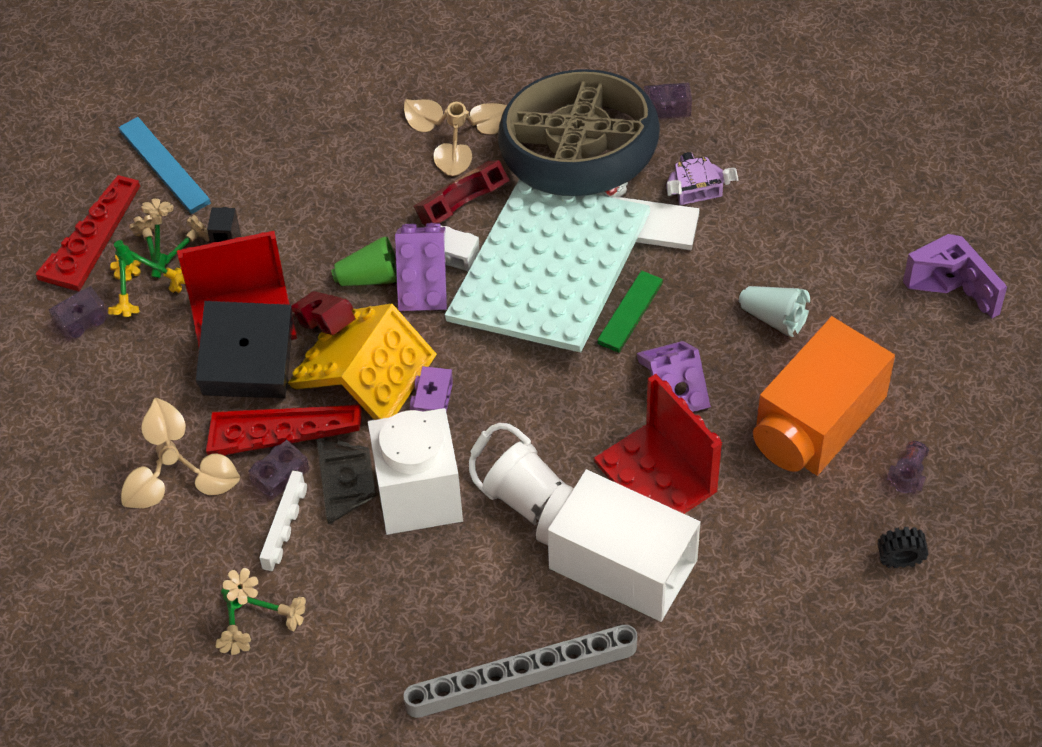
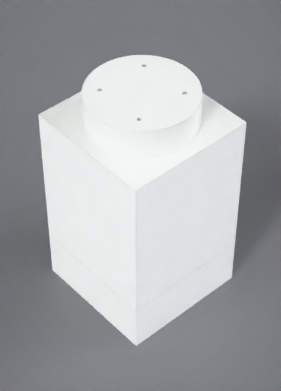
(619, 543)

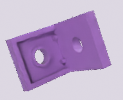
(678, 364)

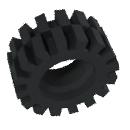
(902, 547)

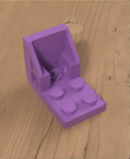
(952, 254)

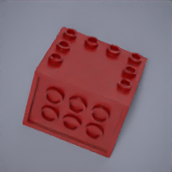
(233, 271)
(668, 458)

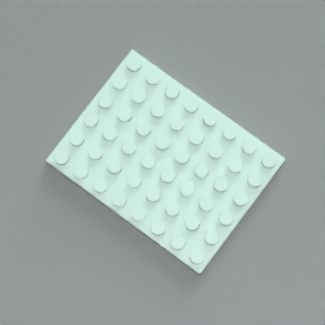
(548, 266)

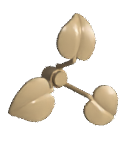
(453, 158)
(159, 427)

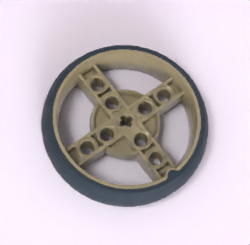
(579, 132)

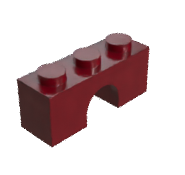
(325, 311)

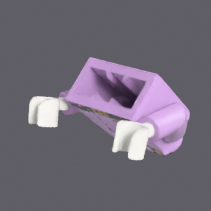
(698, 179)

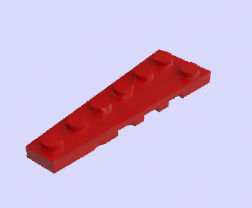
(258, 429)

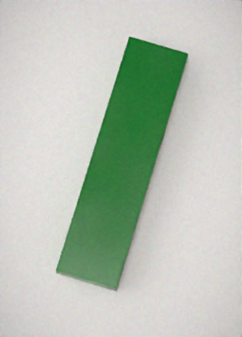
(630, 311)

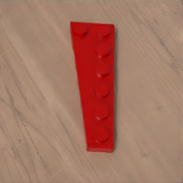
(81, 251)

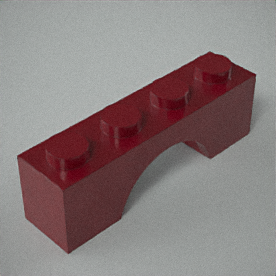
(471, 185)

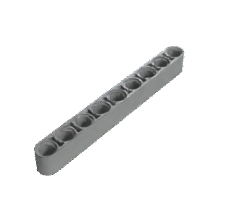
(511, 680)

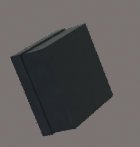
(244, 349)

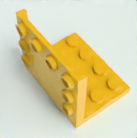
(371, 358)

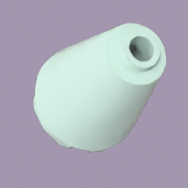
(777, 306)

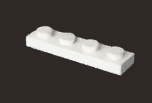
(280, 528)

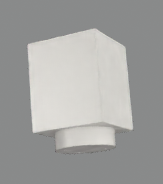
(416, 470)

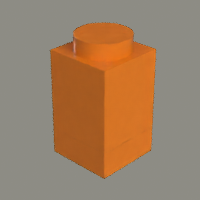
(822, 398)

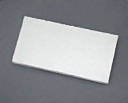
(668, 225)

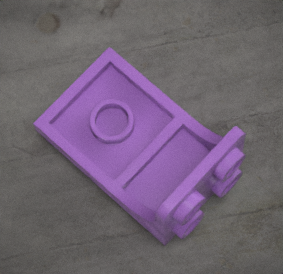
(421, 267)

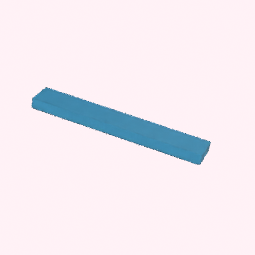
(164, 165)

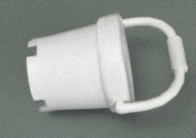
(517, 475)

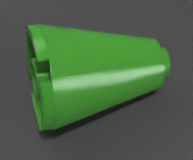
(368, 265)

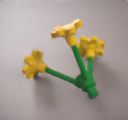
(126, 265)

